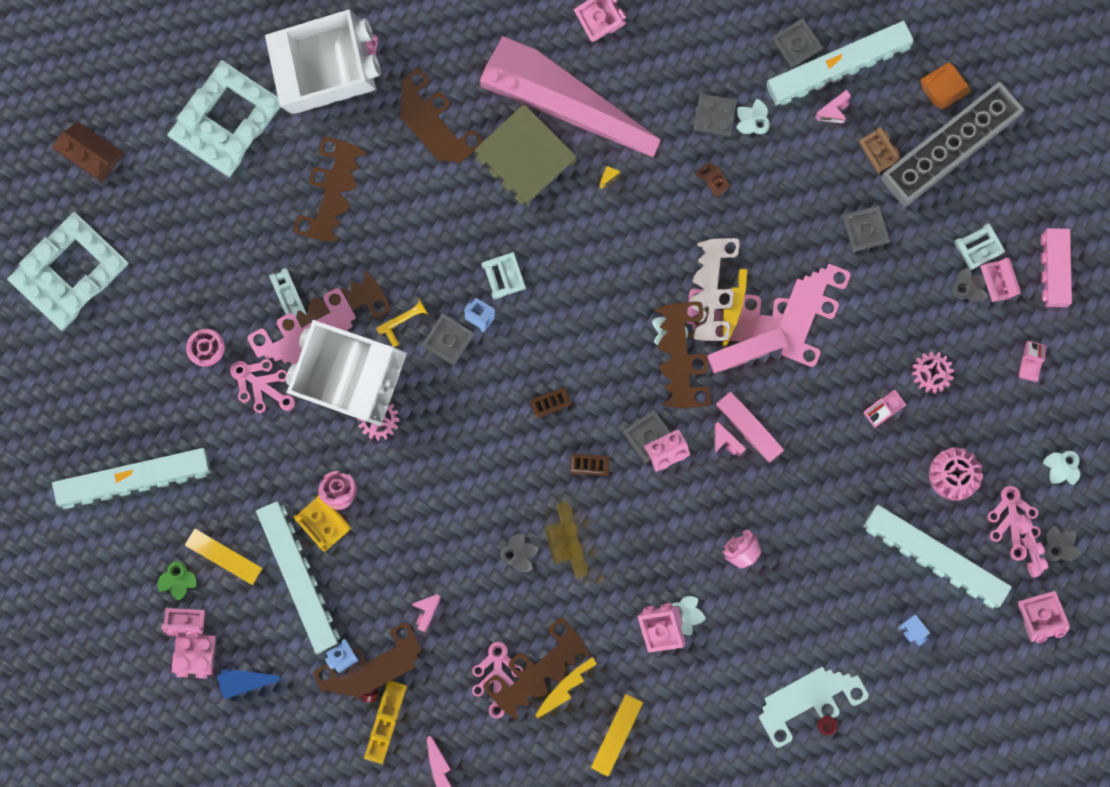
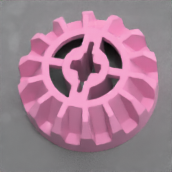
(938, 476)

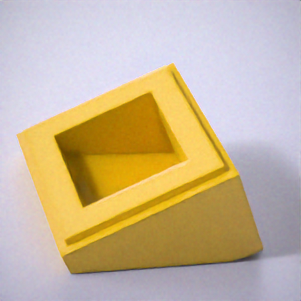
(609, 175)

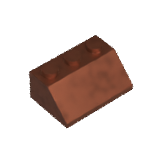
(87, 151)

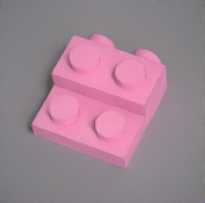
(600, 17)
(1043, 617)
(662, 627)
(194, 656)

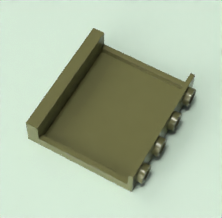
(524, 155)

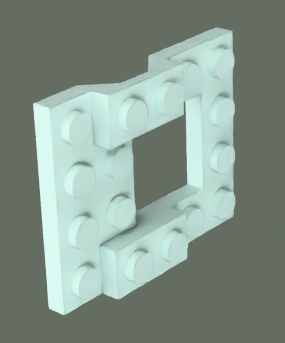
(210, 140)
(48, 289)

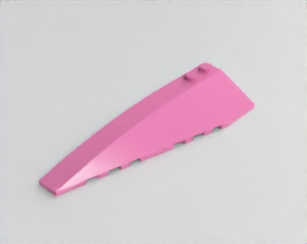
(541, 84)

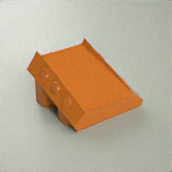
(945, 86)

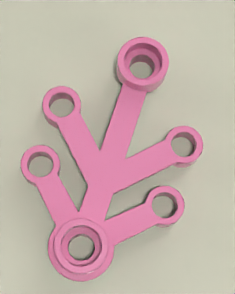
(259, 384)
(1011, 518)
(1038, 564)
(497, 659)

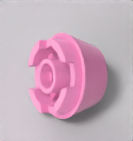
(205, 347)
(337, 490)
(742, 550)

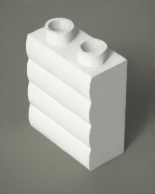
(322, 61)
(345, 372)

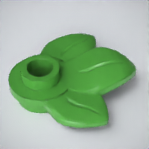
(176, 583)

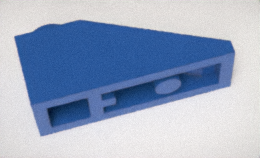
(238, 682)

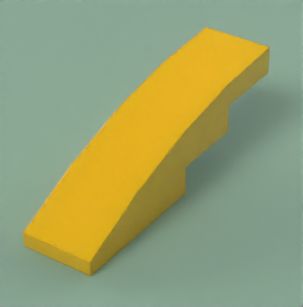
(733, 313)
(223, 556)
(560, 694)
(385, 722)
(616, 735)

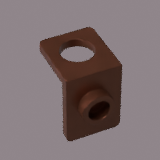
(714, 179)

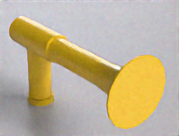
(387, 327)

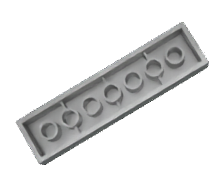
(952, 144)

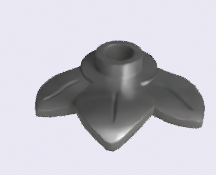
(971, 284)
(1063, 543)
(522, 553)

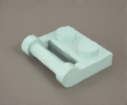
(982, 252)
(509, 272)

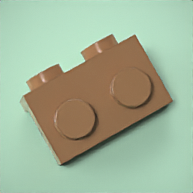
(879, 150)

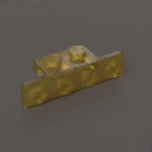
(565, 542)

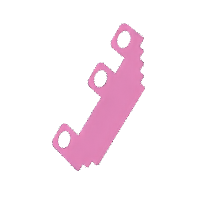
(801, 308)
(750, 321)
(288, 347)

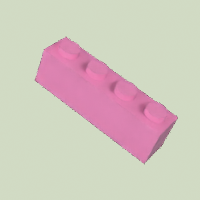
(1056, 268)

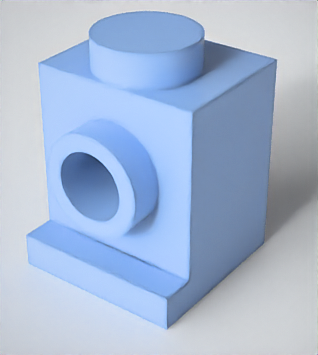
(479, 314)
(915, 630)
(346, 657)

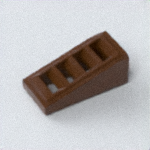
(533, 402)
(581, 471)

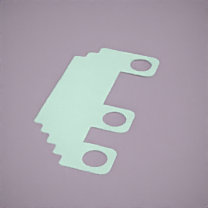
(803, 694)

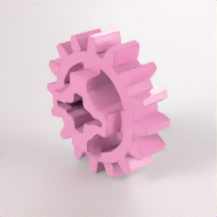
(939, 373)
(373, 431)

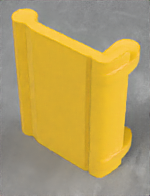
(322, 523)

